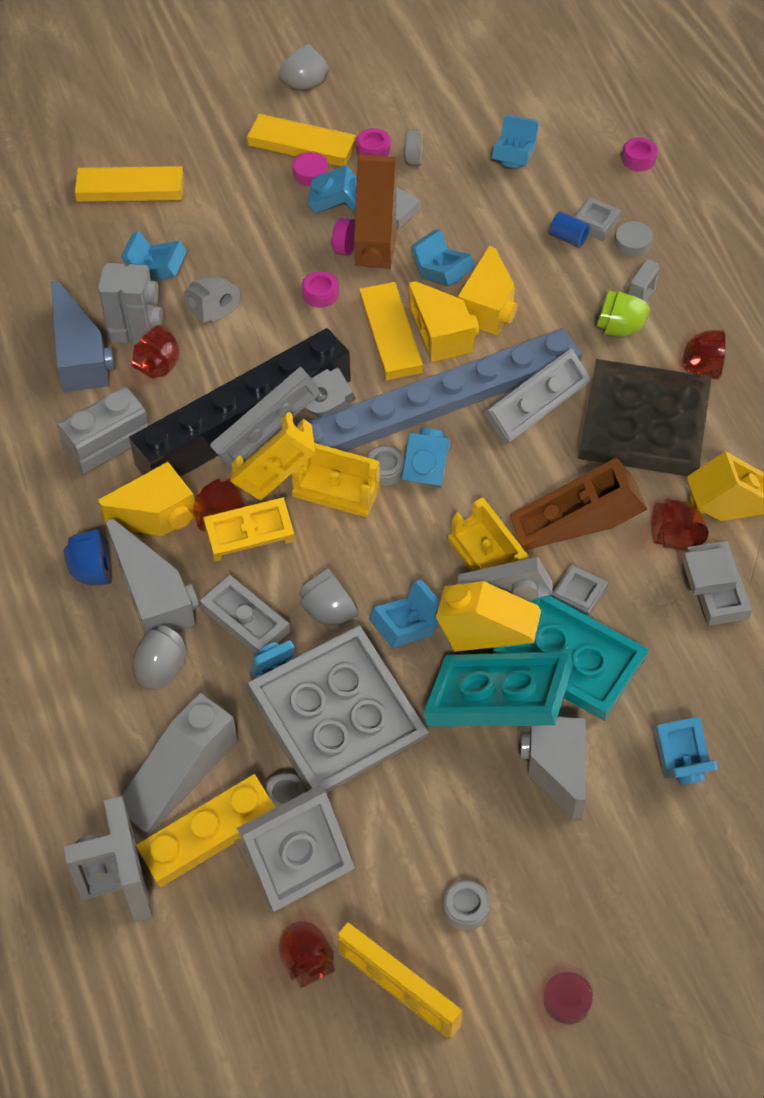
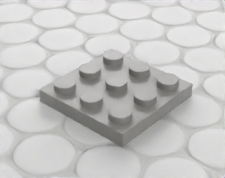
(336, 711)

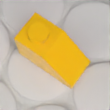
(490, 293)
(442, 322)
(727, 488)
(151, 503)
(485, 617)

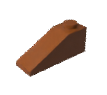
(375, 211)
(580, 507)

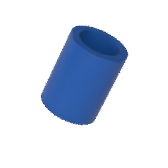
(569, 229)

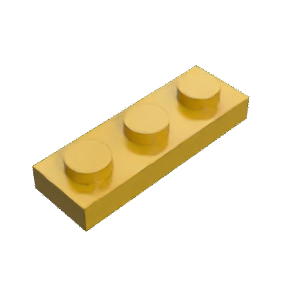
(203, 831)

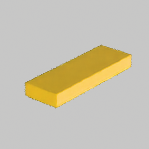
(298, 138)
(129, 184)
(390, 331)
(399, 981)

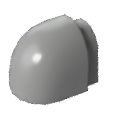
(303, 69)
(212, 298)
(333, 396)
(327, 600)
(159, 657)

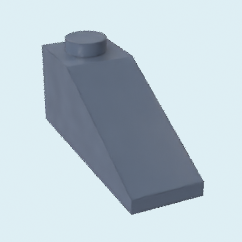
(78, 344)

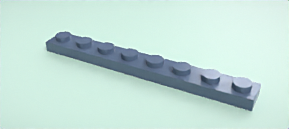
(439, 393)

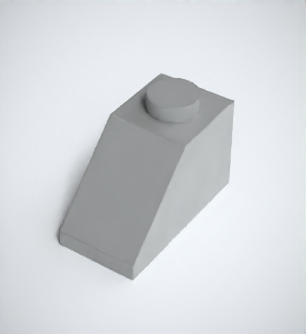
(558, 762)

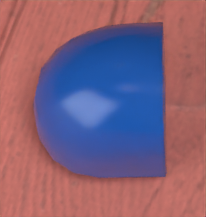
(89, 558)

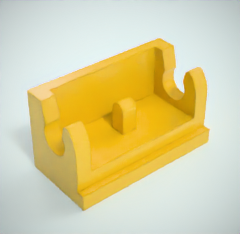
(275, 459)
(338, 480)
(248, 528)
(483, 539)

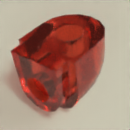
(156, 353)
(705, 354)
(215, 499)
(678, 525)
(305, 953)

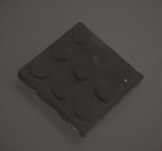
(645, 417)

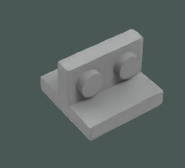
(294, 848)
(110, 862)

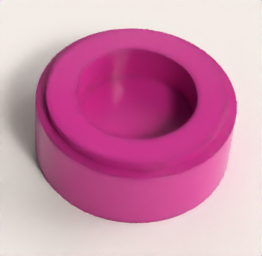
(373, 142)
(639, 154)
(308, 166)
(343, 236)
(320, 289)

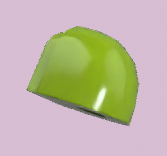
(622, 314)

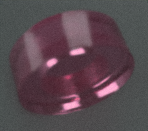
(568, 998)

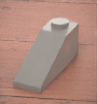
(152, 583)
(179, 762)

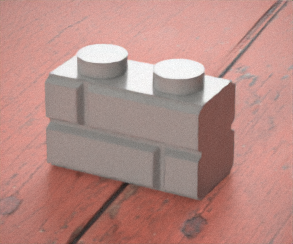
(128, 301)
(102, 429)

